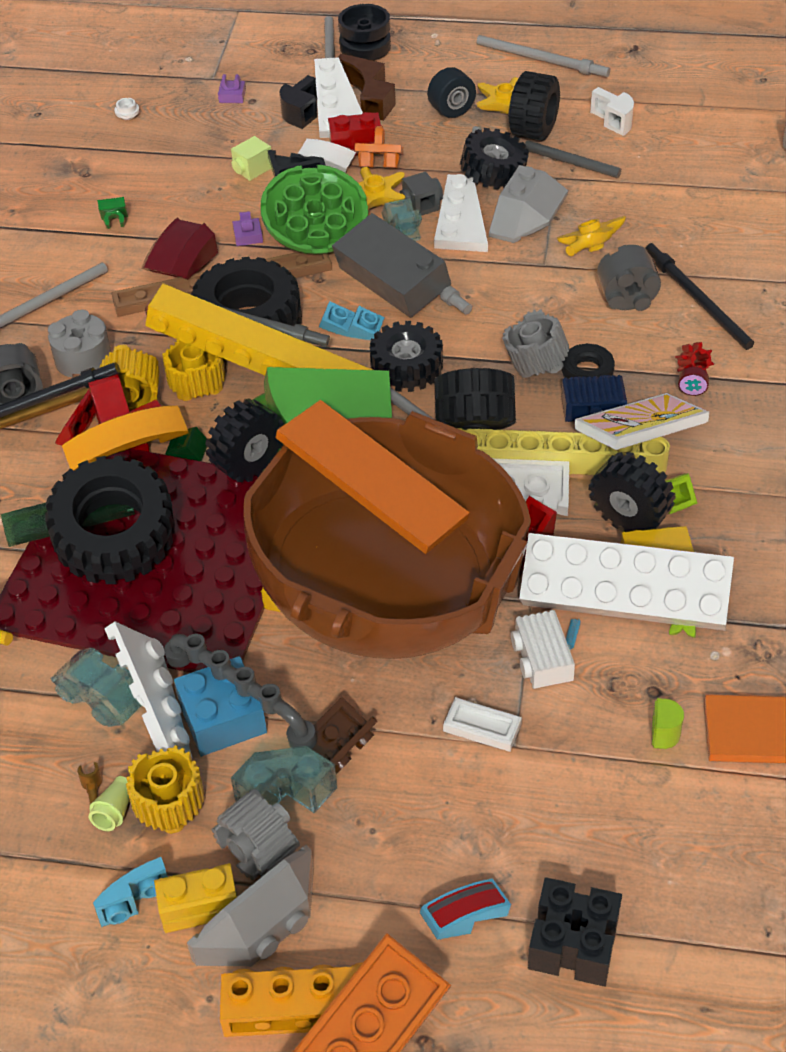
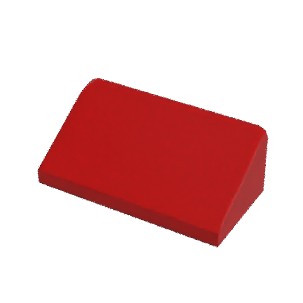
(78, 421)

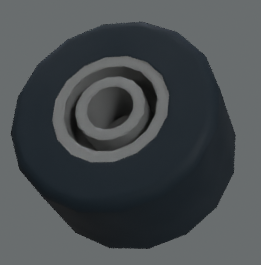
(451, 92)

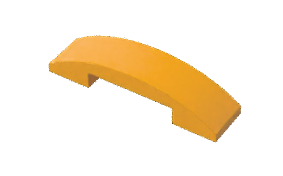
(124, 433)

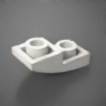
(333, 154)

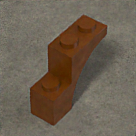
(370, 80)

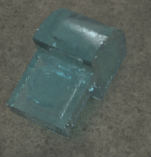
(403, 217)

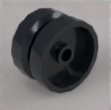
(364, 31)

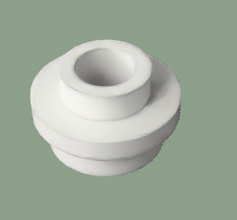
(126, 108)

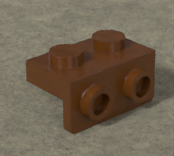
(340, 731)

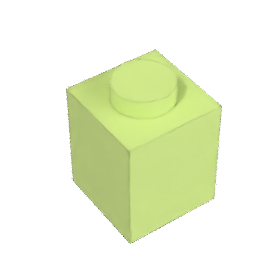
(251, 158)

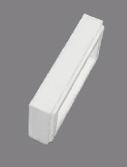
(482, 724)

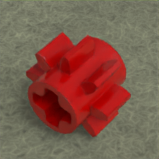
(694, 357)

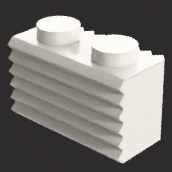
(543, 649)

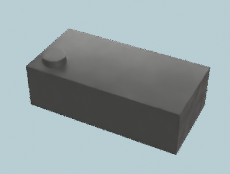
(391, 265)

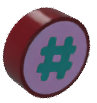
(693, 381)

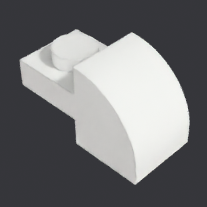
(614, 109)

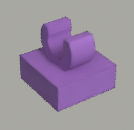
(231, 90)
(247, 230)

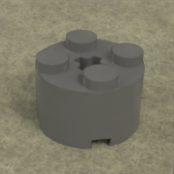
(629, 278)
(18, 372)

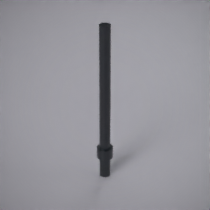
(667, 265)
(59, 389)

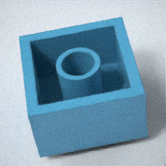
(216, 711)

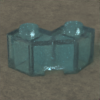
(99, 685)
(289, 772)

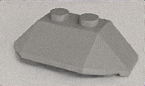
(526, 204)
(259, 916)

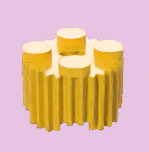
(192, 371)
(137, 374)
(165, 789)

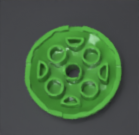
(312, 208)

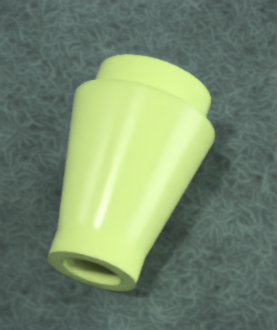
(110, 807)

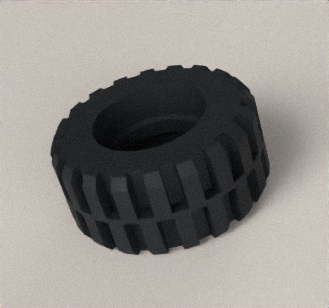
(252, 284)
(105, 484)

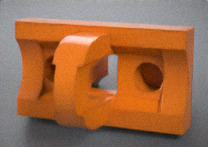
(390, 151)

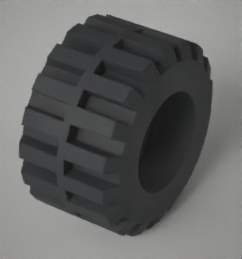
(534, 105)

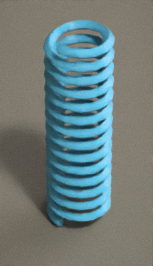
(570, 630)

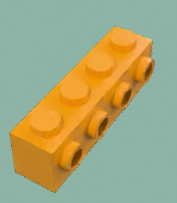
(279, 999)

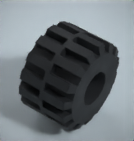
(475, 399)

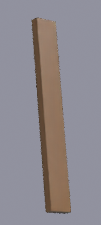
(137, 298)

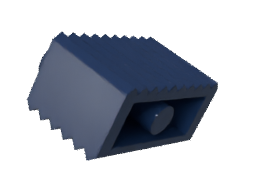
(591, 395)

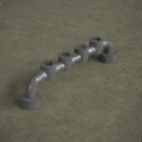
(193, 648)

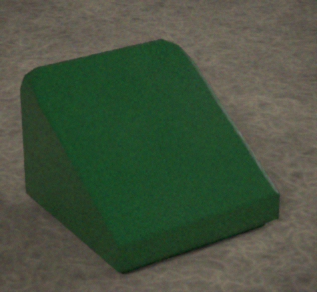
(188, 446)

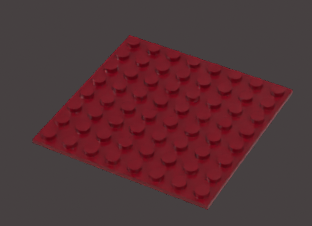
(198, 587)

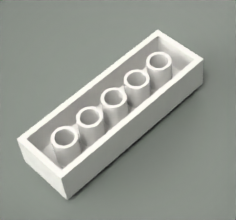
(627, 581)

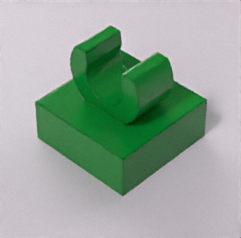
(112, 209)

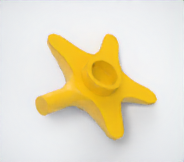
(497, 96)
(380, 188)
(590, 235)

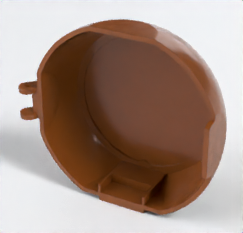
(366, 582)

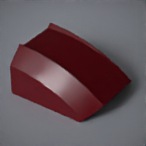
(181, 249)

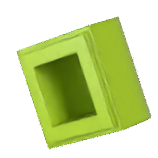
(683, 491)
(666, 723)

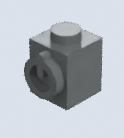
(423, 191)

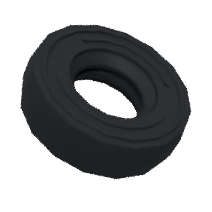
(588, 353)

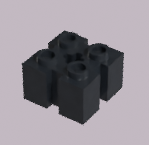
(574, 931)

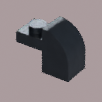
(299, 102)

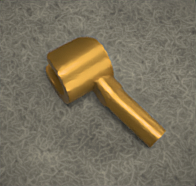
(90, 781)

